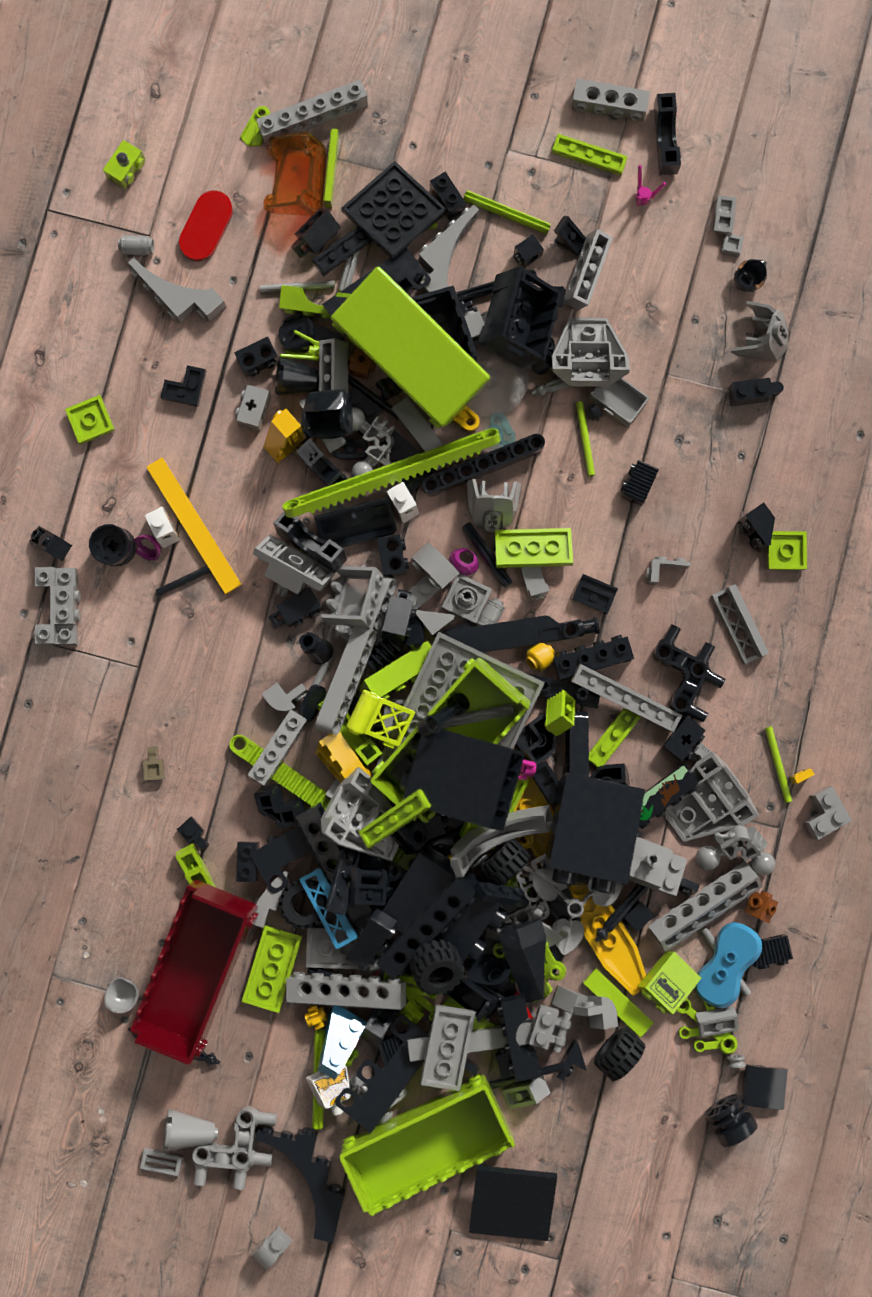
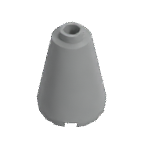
(187, 1131)

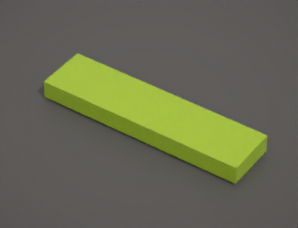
(589, 154)
(331, 168)
(612, 737)
(394, 819)
(625, 1008)

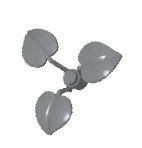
(549, 890)

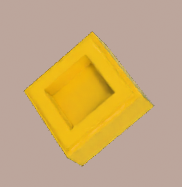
(801, 776)

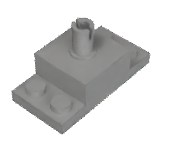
(291, 567)
(656, 867)

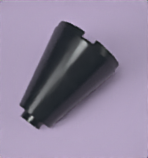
(295, 378)

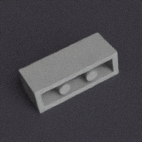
(333, 365)

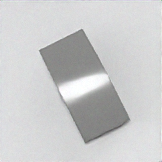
(724, 214)

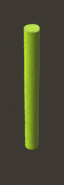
(585, 439)
(778, 764)

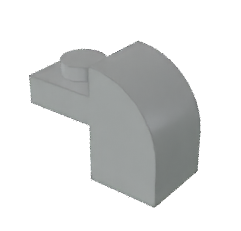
(280, 700)
(600, 1010)
(271, 1248)

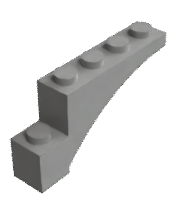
(438, 254)
(179, 299)

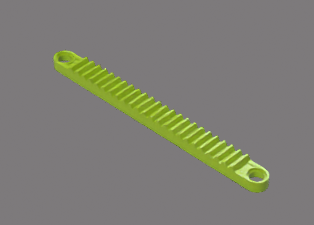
(391, 473)
(300, 786)

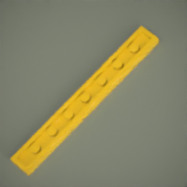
(194, 526)

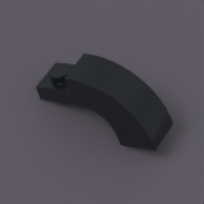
(319, 463)

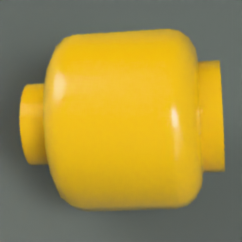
(540, 656)

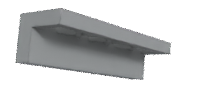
(746, 620)

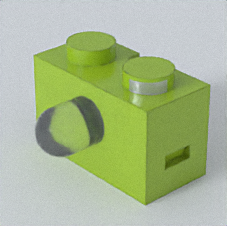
(124, 164)

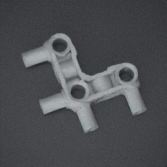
(227, 1156)

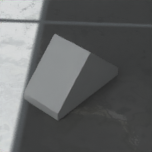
(434, 621)
(568, 999)

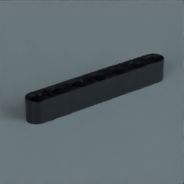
(490, 458)

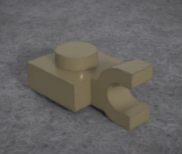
(153, 767)

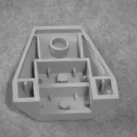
(590, 354)
(716, 804)
(353, 808)

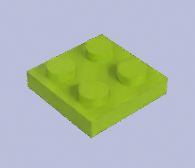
(90, 419)
(787, 551)

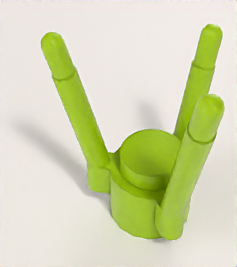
(313, 352)

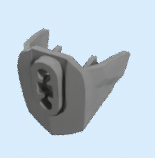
(772, 344)
(494, 508)

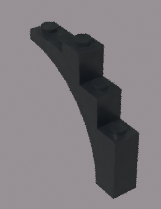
(316, 1170)

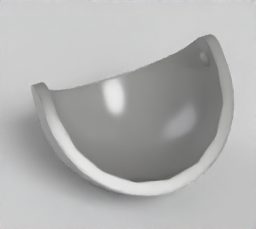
(121, 995)

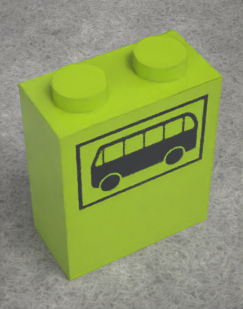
(669, 982)

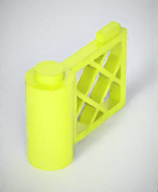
(365, 716)

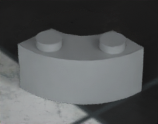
(434, 566)

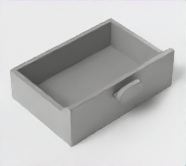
(620, 400)

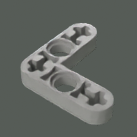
(529, 910)

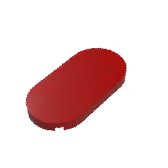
(206, 225)

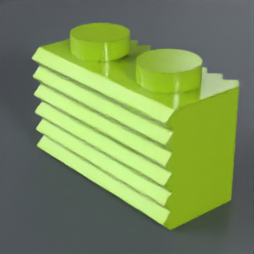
(560, 713)

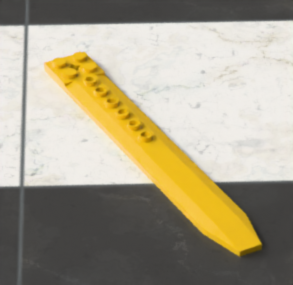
(619, 952)

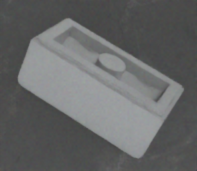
(717, 1021)

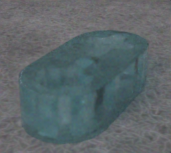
(505, 427)

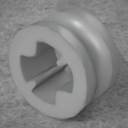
(736, 1061)

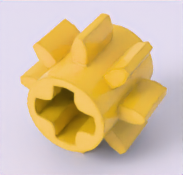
(316, 1017)

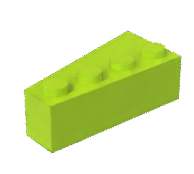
(397, 674)

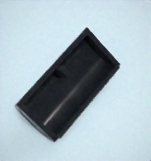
(357, 523)

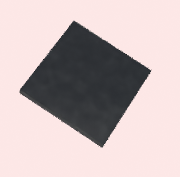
(393, 210)
(512, 1202)

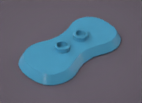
(734, 953)

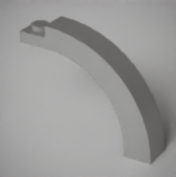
(481, 839)

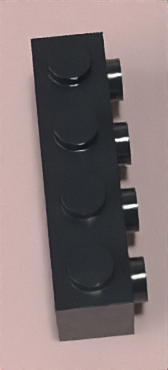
(595, 657)

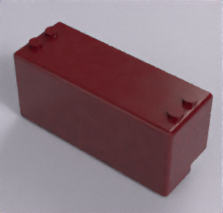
(193, 971)

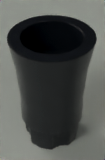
(316, 648)

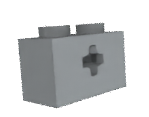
(254, 418)

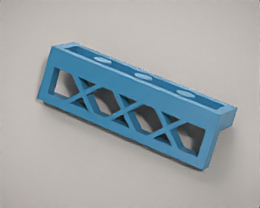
(344, 920)

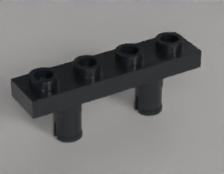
(581, 695)

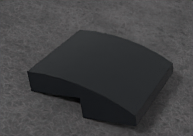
(764, 1087)

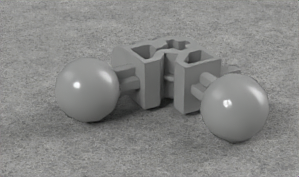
(376, 452)
(738, 839)

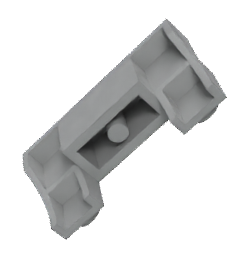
(63, 606)

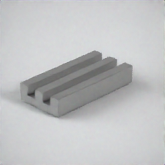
(178, 1157)

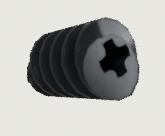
(383, 654)

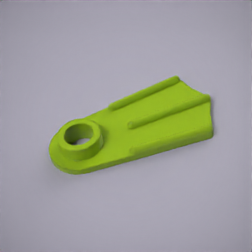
(251, 133)

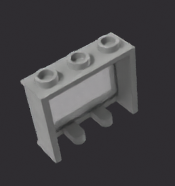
(354, 597)

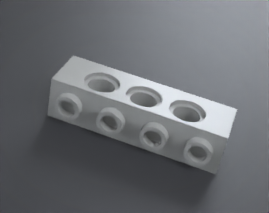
(603, 92)
(588, 269)
(277, 748)

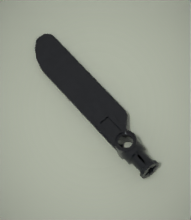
(521, 633)

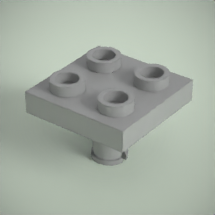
(466, 598)

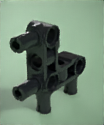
(691, 682)

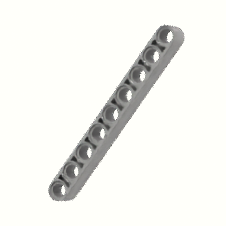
(352, 665)

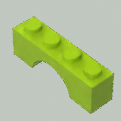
(294, 298)
(361, 745)

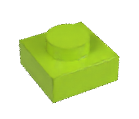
(411, 1013)

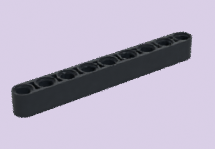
(578, 754)

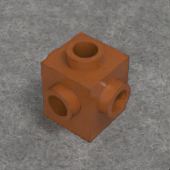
(361, 364)
(761, 906)

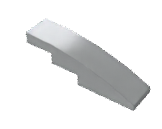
(417, 426)

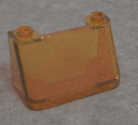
(298, 174)

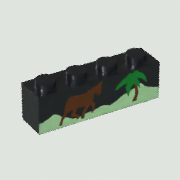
(667, 792)

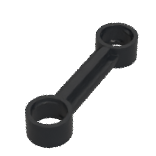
(455, 706)

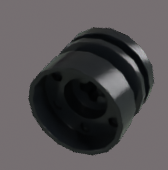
(105, 537)
(731, 1120)

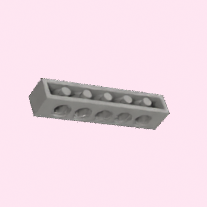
(313, 111)
(700, 915)
(297, 992)

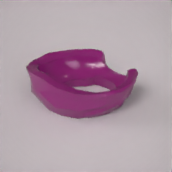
(145, 552)
(463, 568)

